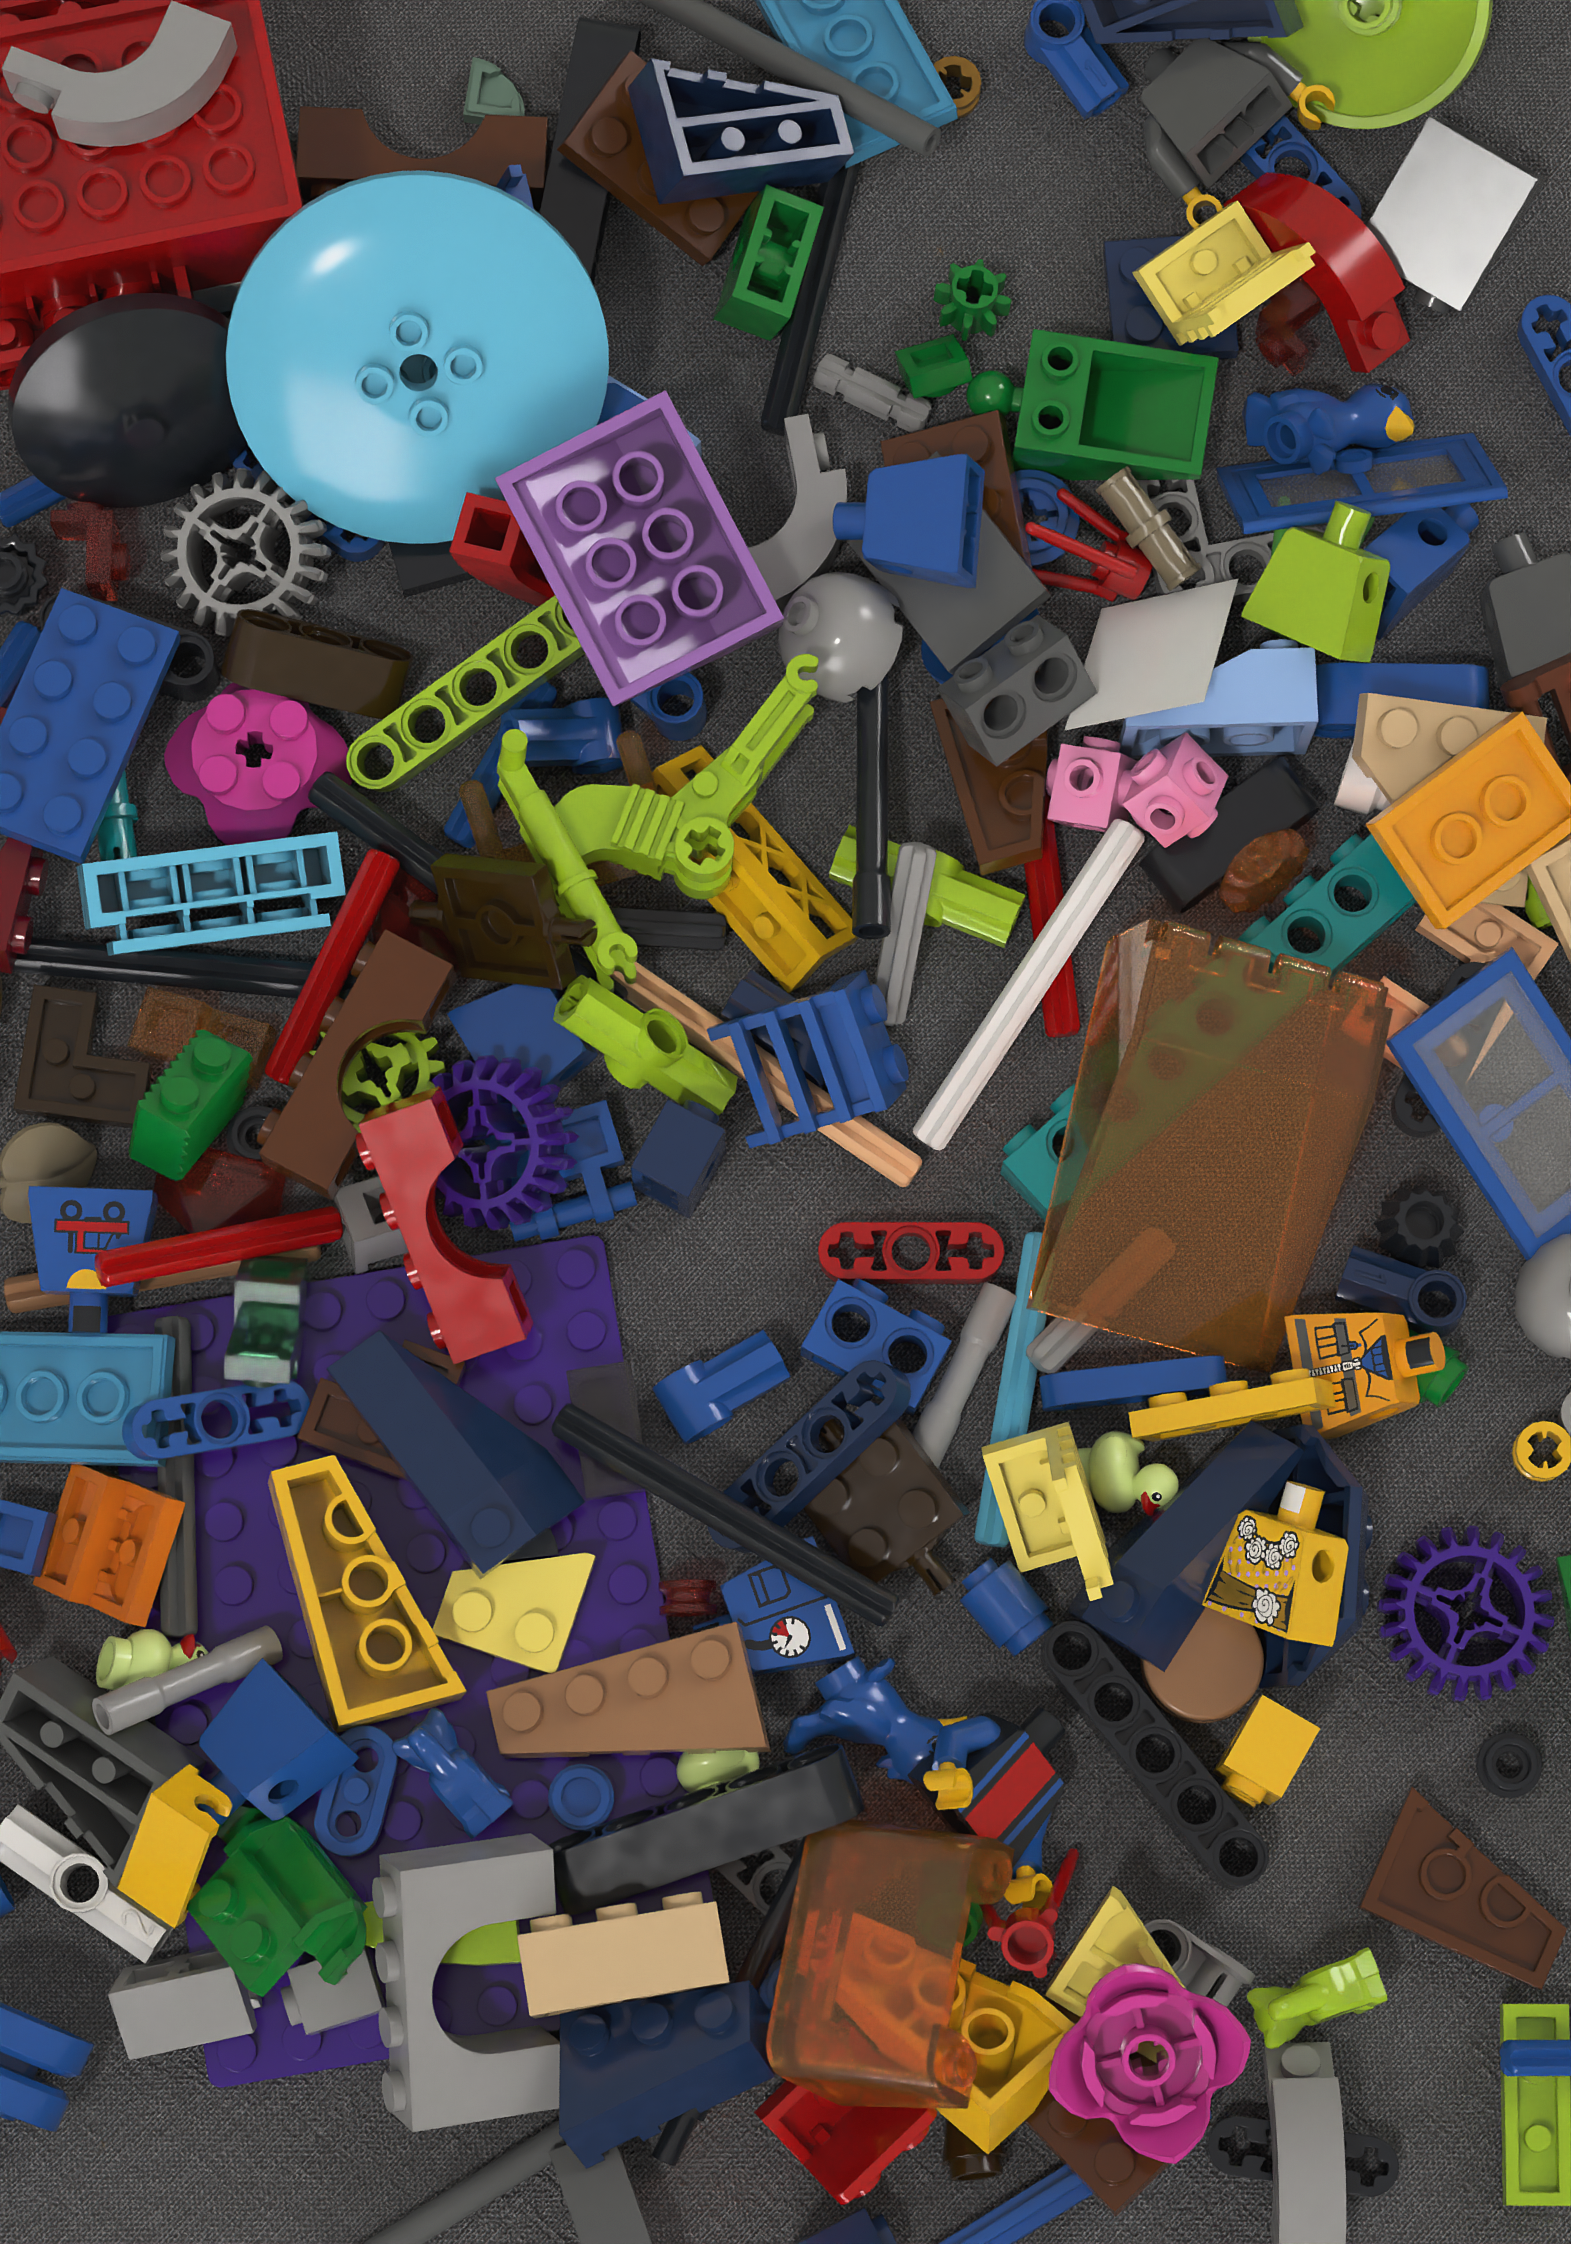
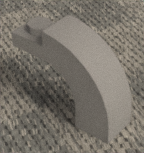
(139, 99)
(807, 540)
(1306, 2145)

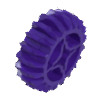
(495, 1199)
(1494, 1625)

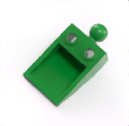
(1114, 406)

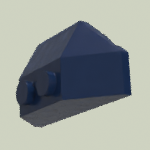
(1341, 1514)

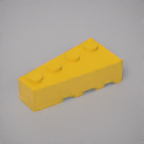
(361, 1621)

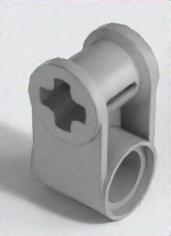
(1201, 1964)

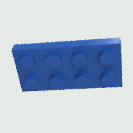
(77, 721)

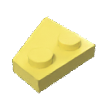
(517, 1609)
(1108, 1941)

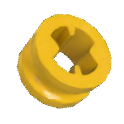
(1522, 1450)

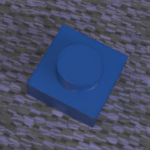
(24, 1537)

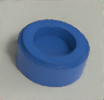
(581, 1797)

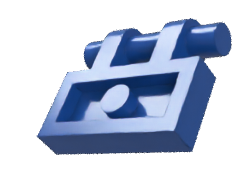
(595, 1152)

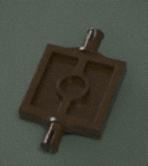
(503, 921)
(887, 1508)

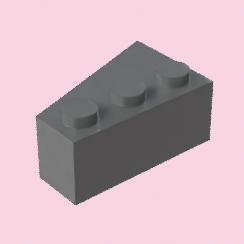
(91, 1775)

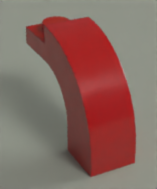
(1350, 267)
(496, 552)

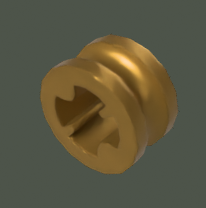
(969, 78)

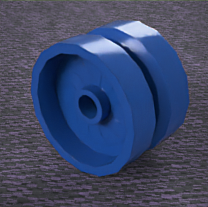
(24, 2048)

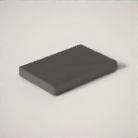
(967, 621)

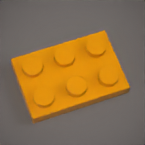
(1476, 820)

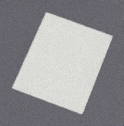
(1154, 653)

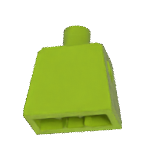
(1324, 587)

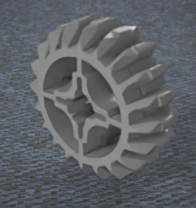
(262, 531)

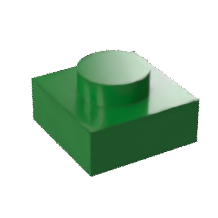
(934, 367)

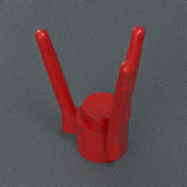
(1115, 565)
(1029, 1931)

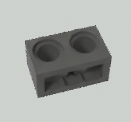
(1023, 700)

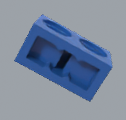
(886, 1331)

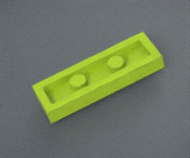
(1535, 2114)

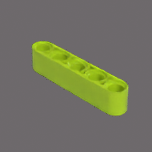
(450, 698)

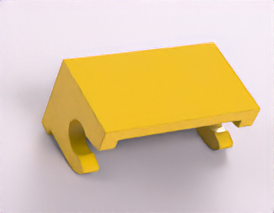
(173, 1845)

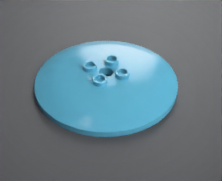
(395, 274)

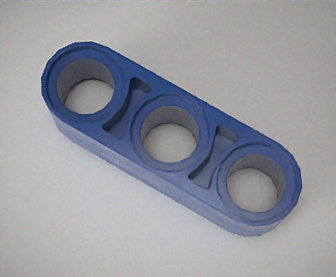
(1343, 682)

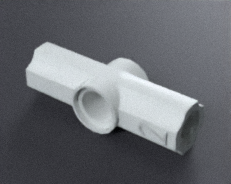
(49, 1858)

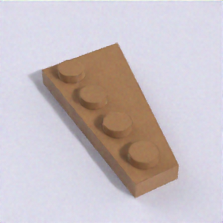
(660, 1698)

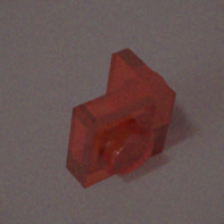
(1279, 321)
(105, 556)

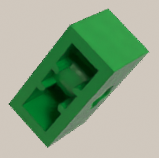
(768, 263)

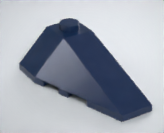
(465, 1462)

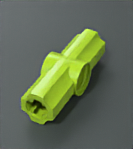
(955, 895)
(643, 1046)

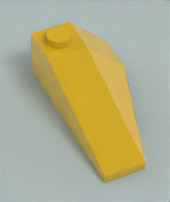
(1014, 2049)

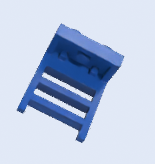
(849, 1044)

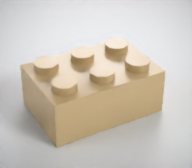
(622, 1955)

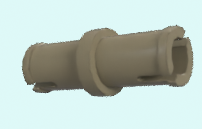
(1148, 528)

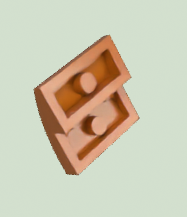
(110, 1544)

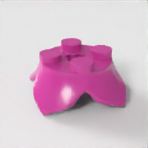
(257, 801)
(1159, 2106)

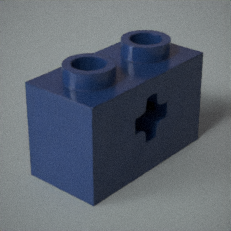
(679, 1156)

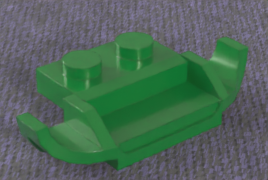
(277, 1901)

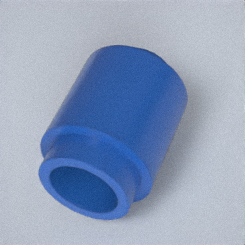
(1005, 1606)

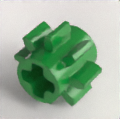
(975, 282)

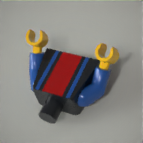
(998, 1785)

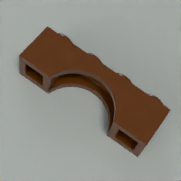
(341, 148)
(394, 992)

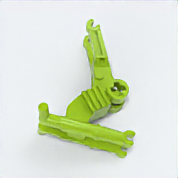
(647, 828)

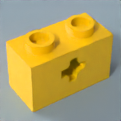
(1264, 1753)

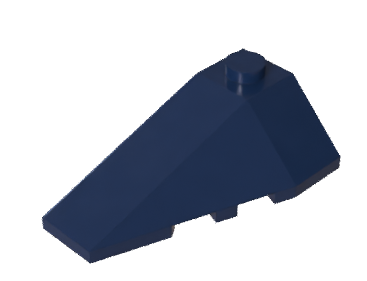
(1172, 1556)

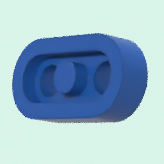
(358, 1793)

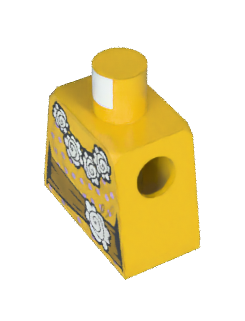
(1283, 1570)

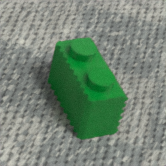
(189, 1105)

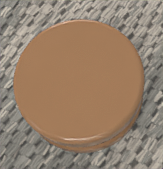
(1211, 1671)

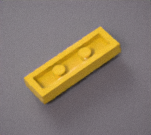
(1231, 1405)

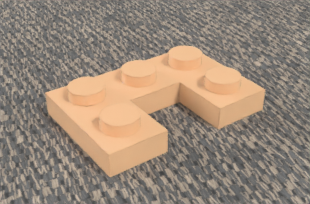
(1473, 937)

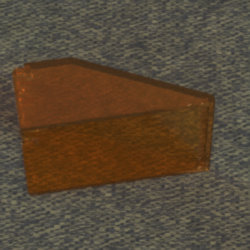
(1206, 1140)

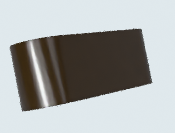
(316, 664)

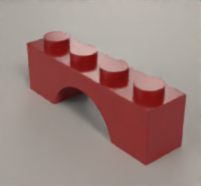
(471, 1300)

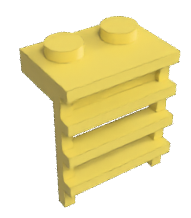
(1217, 275)
(1048, 1504)

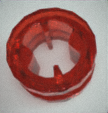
(687, 1598)

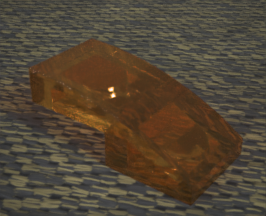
(171, 1019)

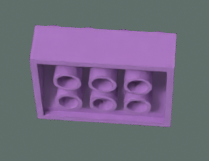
(640, 550)

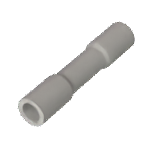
(977, 1340)
(153, 1694)

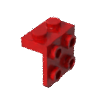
(842, 2144)

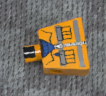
(1368, 1363)

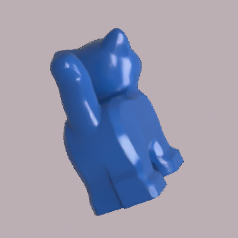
(453, 1773)

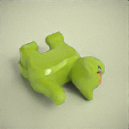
(1317, 1997)

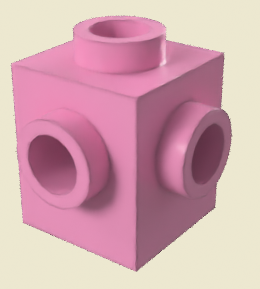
(1089, 784)
(1175, 791)

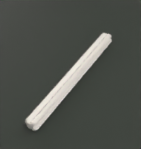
(1028, 984)

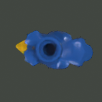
(1314, 426)
(868, 1711)

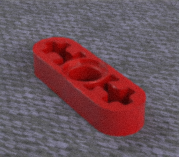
(927, 1231)

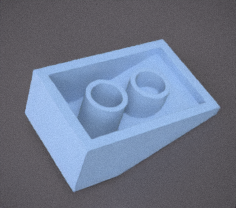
(1251, 708)

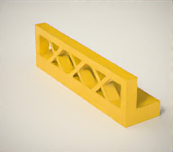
(759, 909)

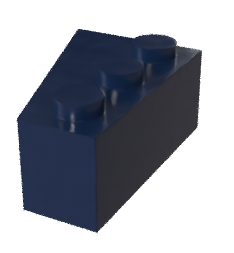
(1189, 19)
(734, 136)
(655, 2059)

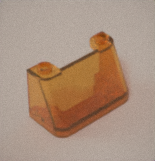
(878, 1964)

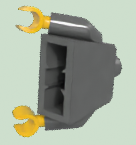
(1214, 108)

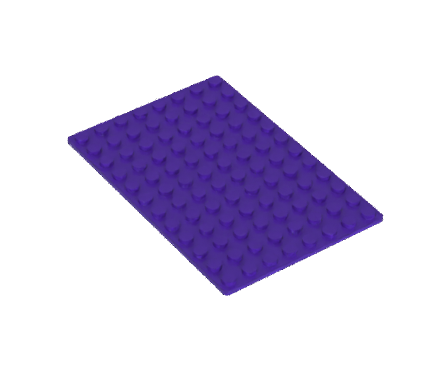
(249, 1584)

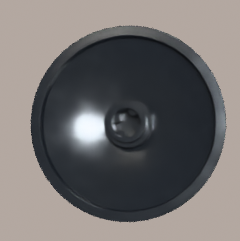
(127, 401)

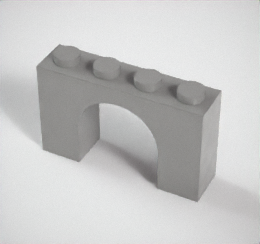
(425, 1907)

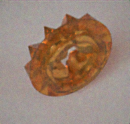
(1263, 870)

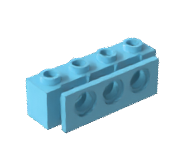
(212, 878)

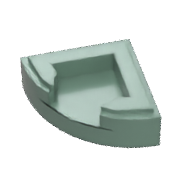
(490, 93)

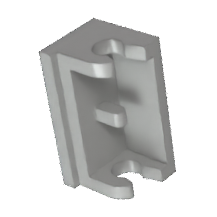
(181, 2003)

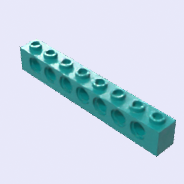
(1310, 905)

